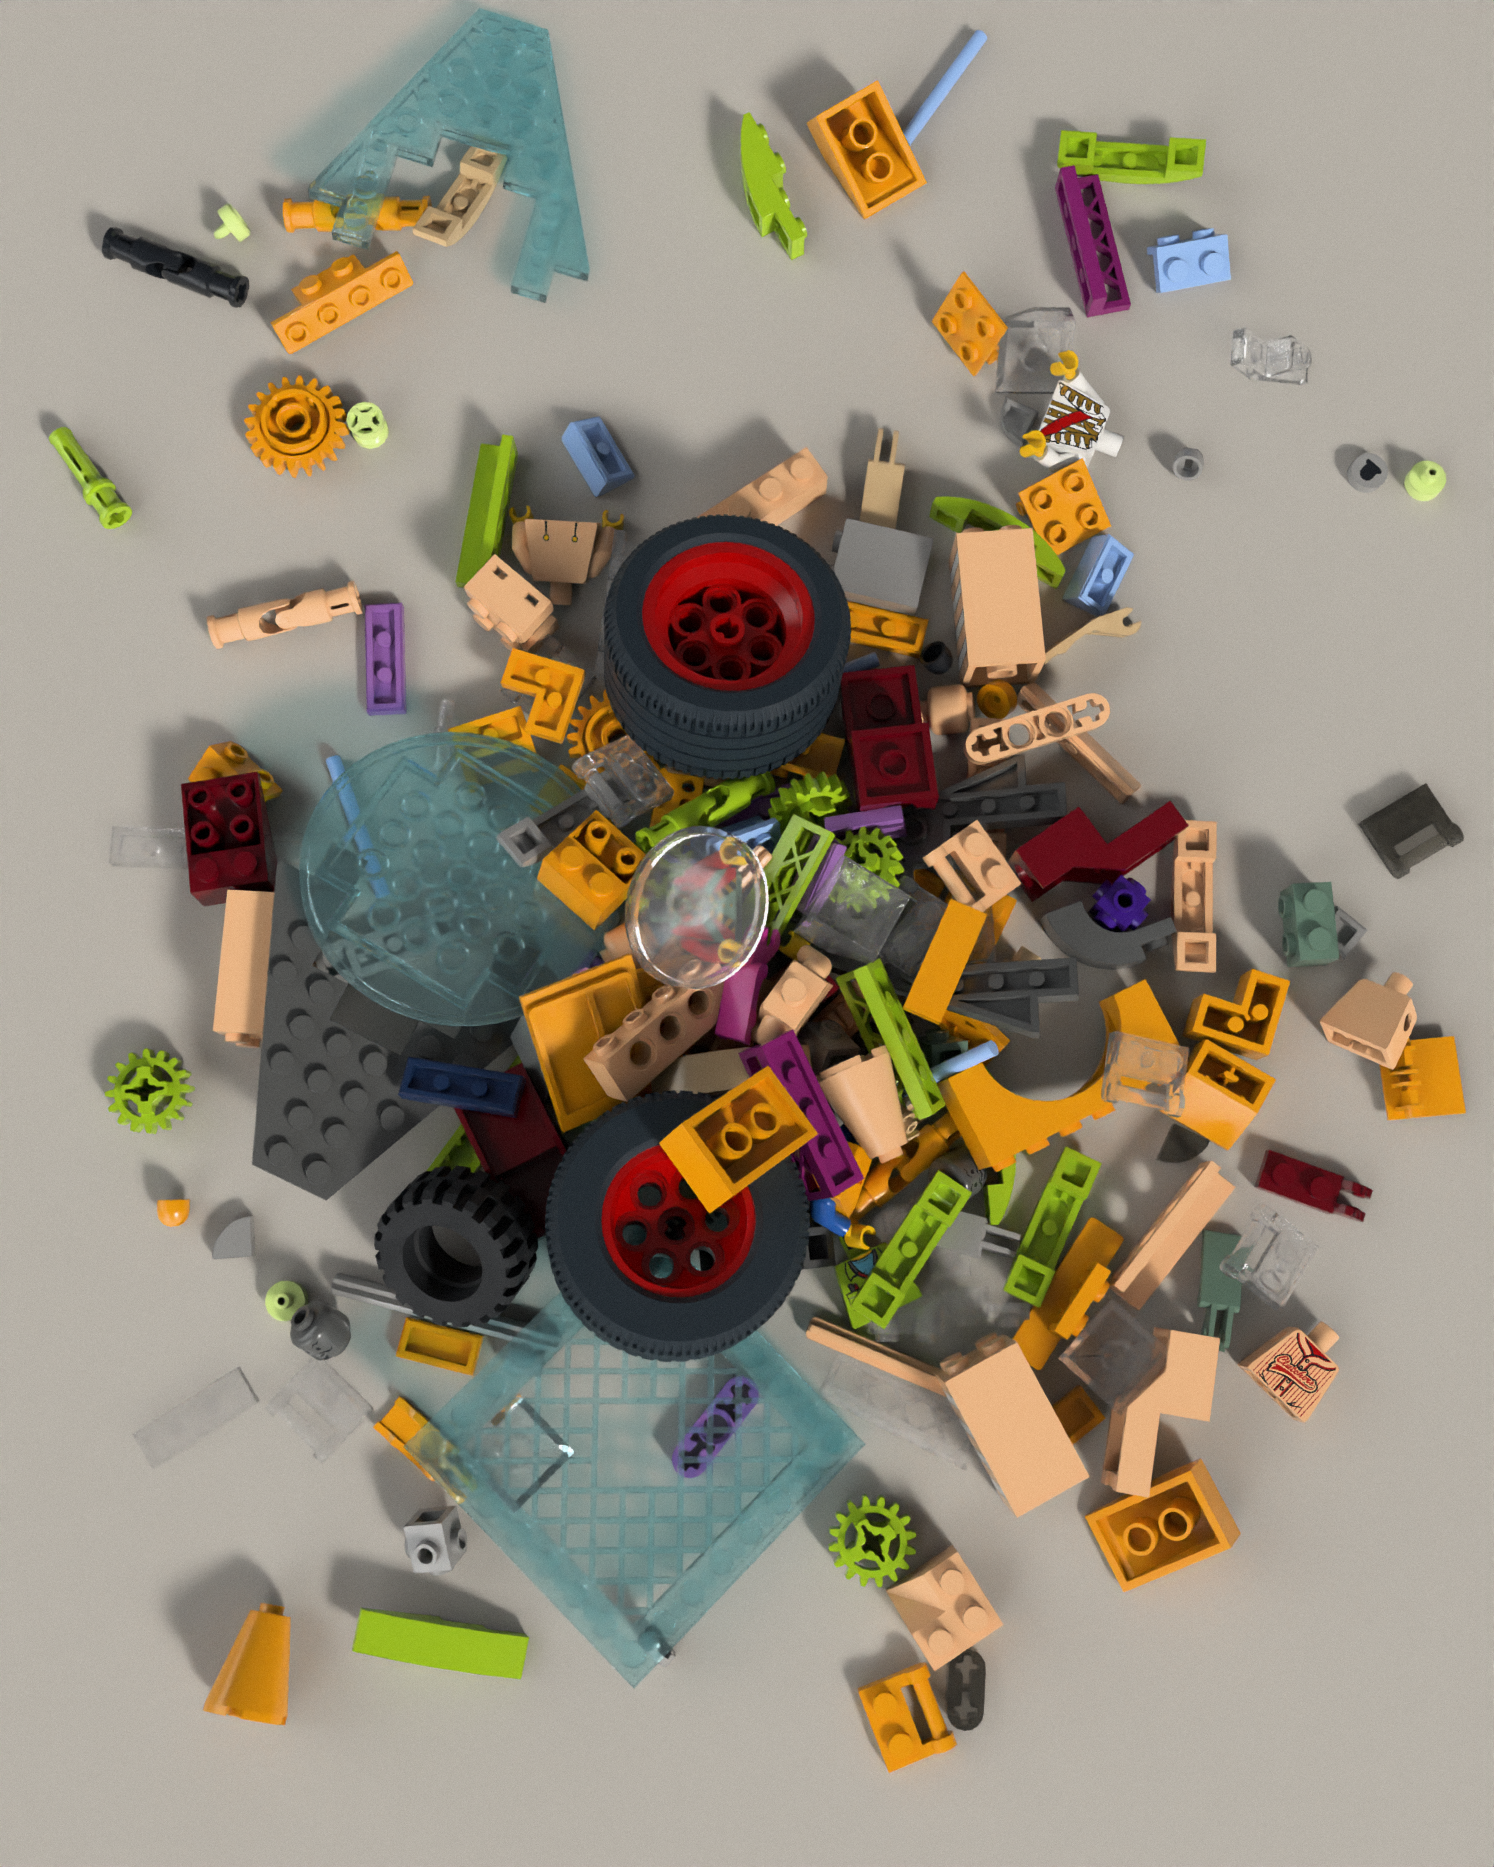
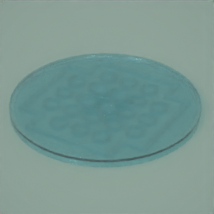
(420, 892)

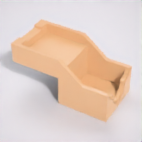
(1179, 1389)

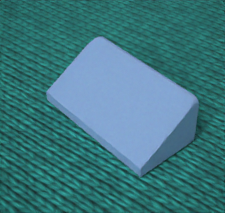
(596, 455)
(1098, 575)

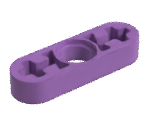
(690, 1443)

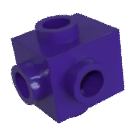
(1110, 914)

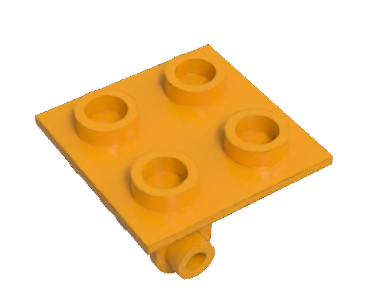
(970, 325)
(1064, 507)
(1424, 1080)

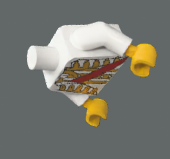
(1072, 422)

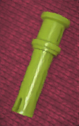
(96, 489)

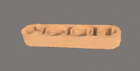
(1037, 732)

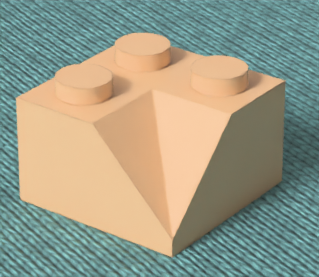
(944, 1607)

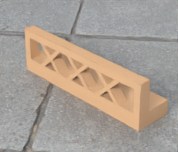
(1171, 1235)

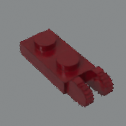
(1308, 1185)

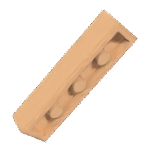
(1082, 747)

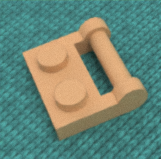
(980, 864)

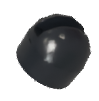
(936, 658)

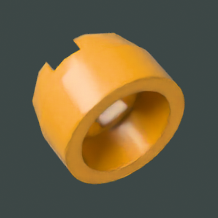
(173, 1211)

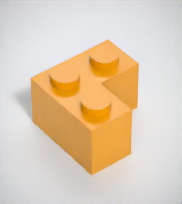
(1247, 1023)

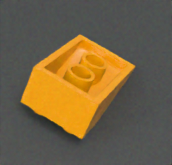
(867, 150)
(737, 1138)
(1168, 1530)

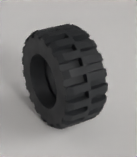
(429, 1276)

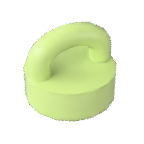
(232, 224)

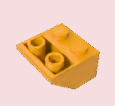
(592, 869)
(1221, 1094)

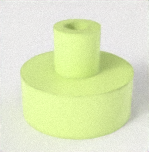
(1425, 480)
(294, 1295)

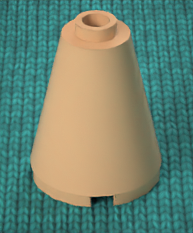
(867, 1102)

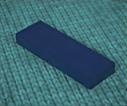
(462, 1087)

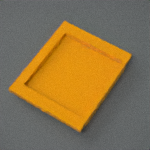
(565, 1025)

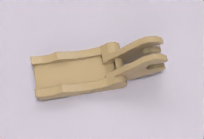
(882, 487)
(1105, 625)

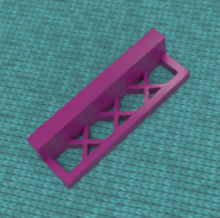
(1084, 246)
(827, 1153)

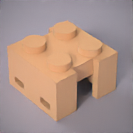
(503, 605)

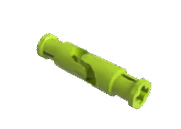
(708, 808)

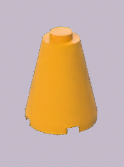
(256, 1671)

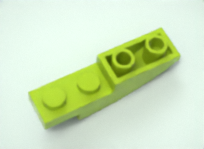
(764, 191)

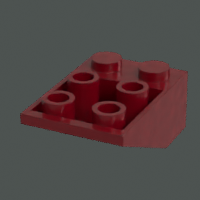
(227, 837)

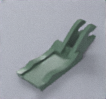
(1216, 1288)

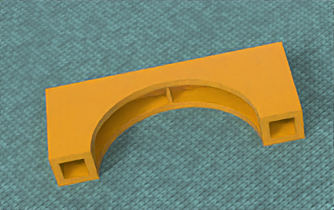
(1003, 1124)

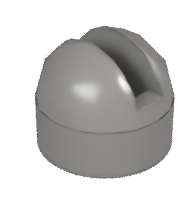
(1187, 473)

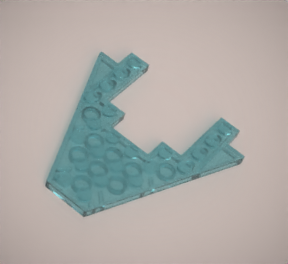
(489, 91)

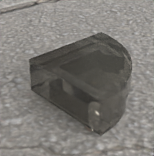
(1181, 1145)

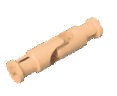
(304, 610)

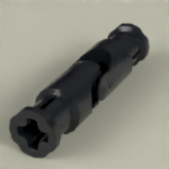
(173, 265)

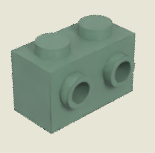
(1308, 924)

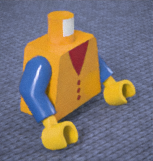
(837, 1211)

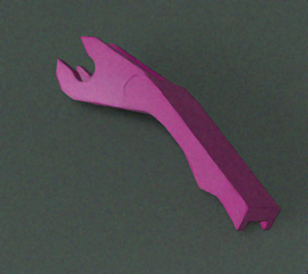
(741, 992)

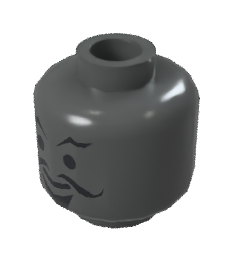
(960, 1167)
(320, 1330)

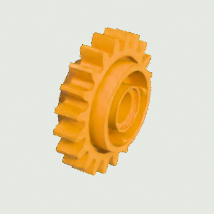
(302, 447)
(596, 729)

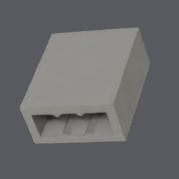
(881, 565)

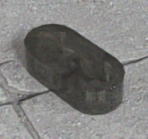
(975, 1690)

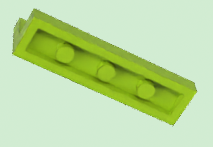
(487, 507)
(788, 860)
(895, 1033)

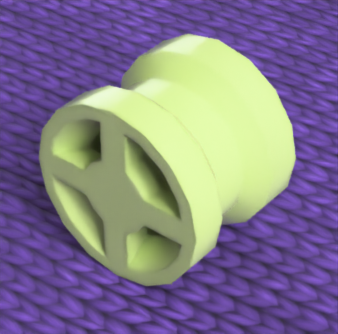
(367, 416)

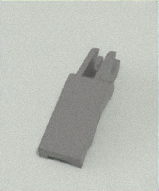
(968, 1236)

